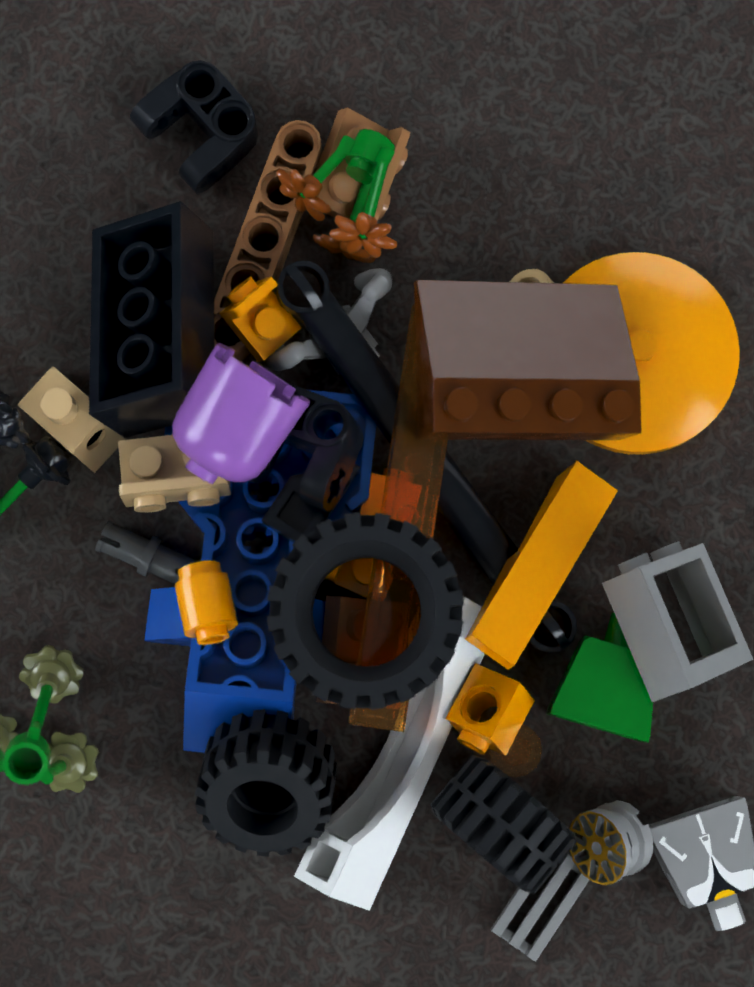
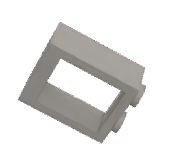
(652, 632)

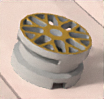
(613, 842)

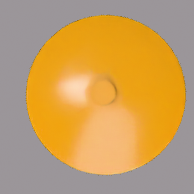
(680, 345)

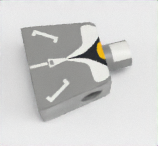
(708, 857)

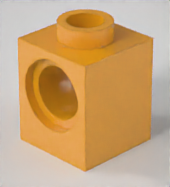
(485, 690)

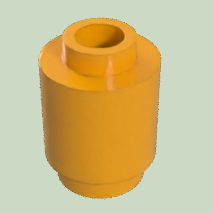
(205, 602)

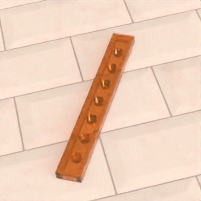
(408, 495)

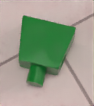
(604, 688)

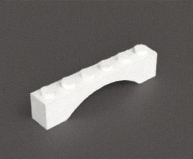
(368, 827)

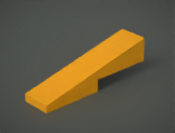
(541, 564)

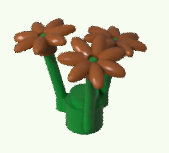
(367, 163)

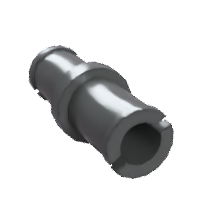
(143, 553)

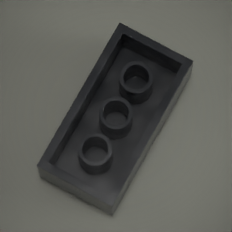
(149, 317)

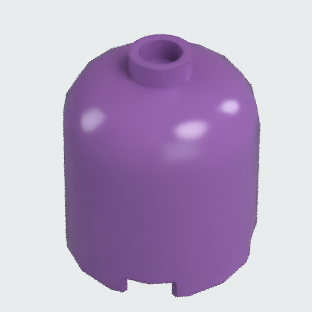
(234, 418)

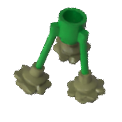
(28, 756)

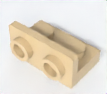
(156, 474)

